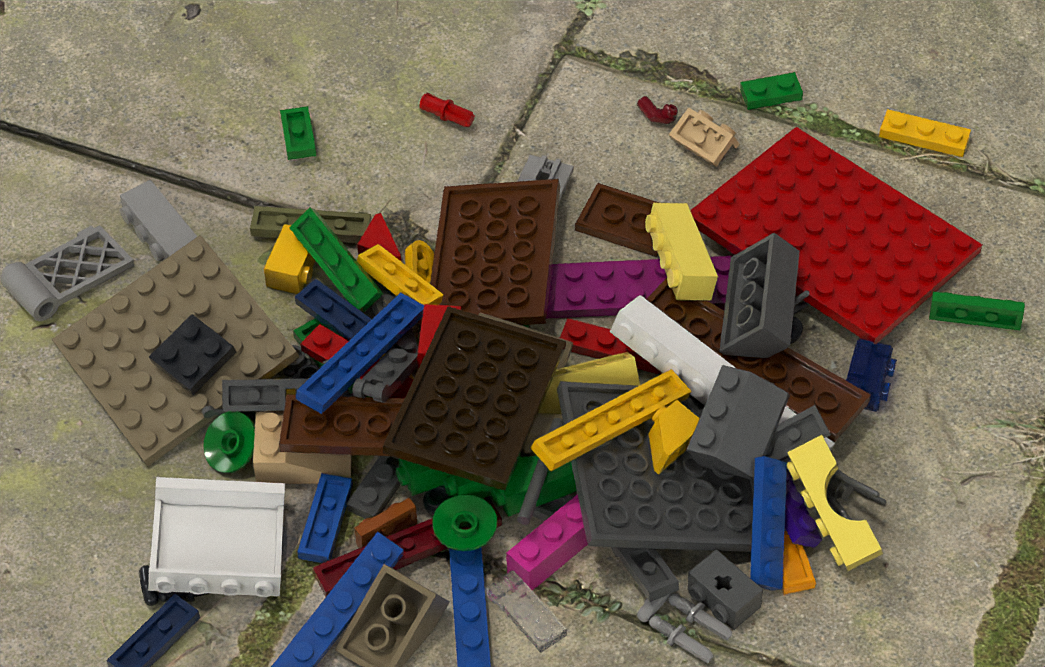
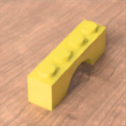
(852, 539)

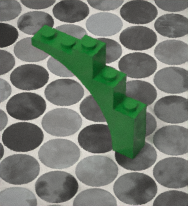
(556, 484)

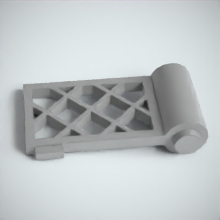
(40, 296)

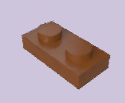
(392, 520)

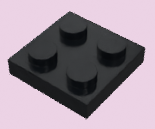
(192, 354)

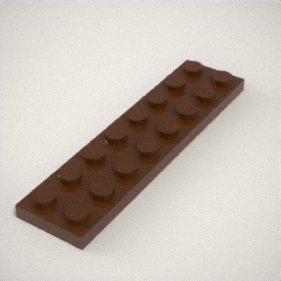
(800, 377)

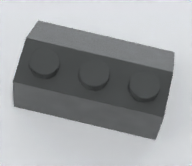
(737, 422)

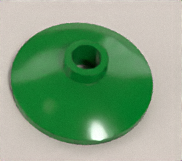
(221, 440)
(464, 512)

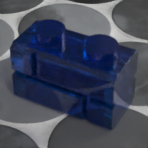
(869, 371)

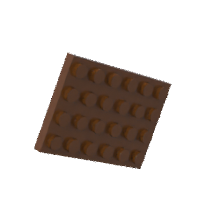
(497, 248)

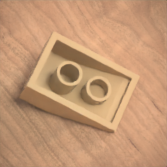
(289, 467)

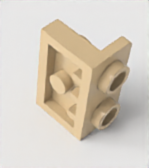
(703, 136)

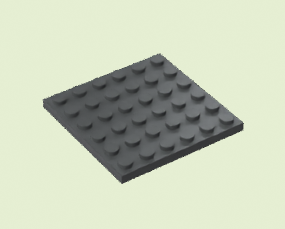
(637, 508)

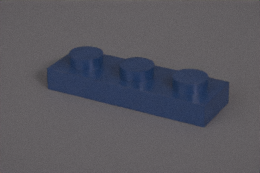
(331, 310)
(156, 635)

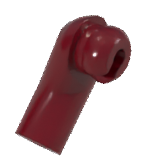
(655, 114)

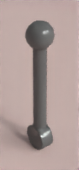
(209, 412)

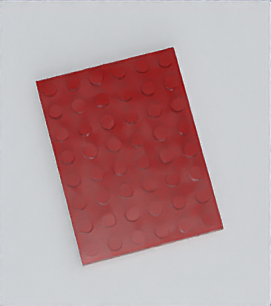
(860, 242)

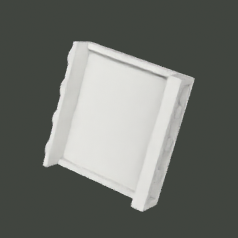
(217, 537)

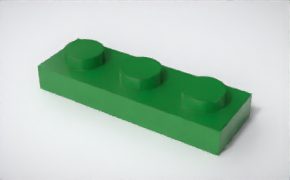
(976, 310)

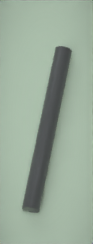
(536, 484)

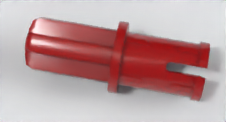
(446, 110)

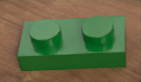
(771, 90)
(298, 133)

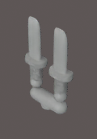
(677, 635)

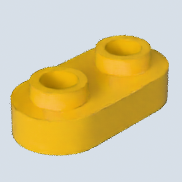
(420, 259)

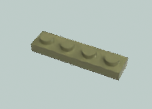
(346, 225)

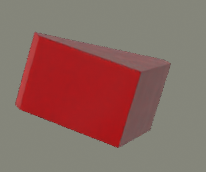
(378, 233)

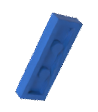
(325, 518)

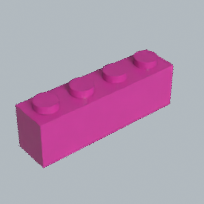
(549, 545)

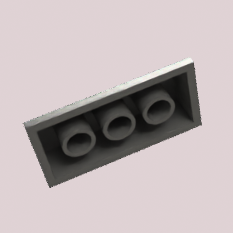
(760, 299)

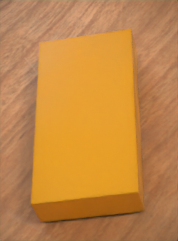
(796, 568)

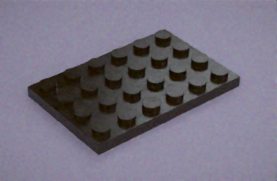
(475, 398)

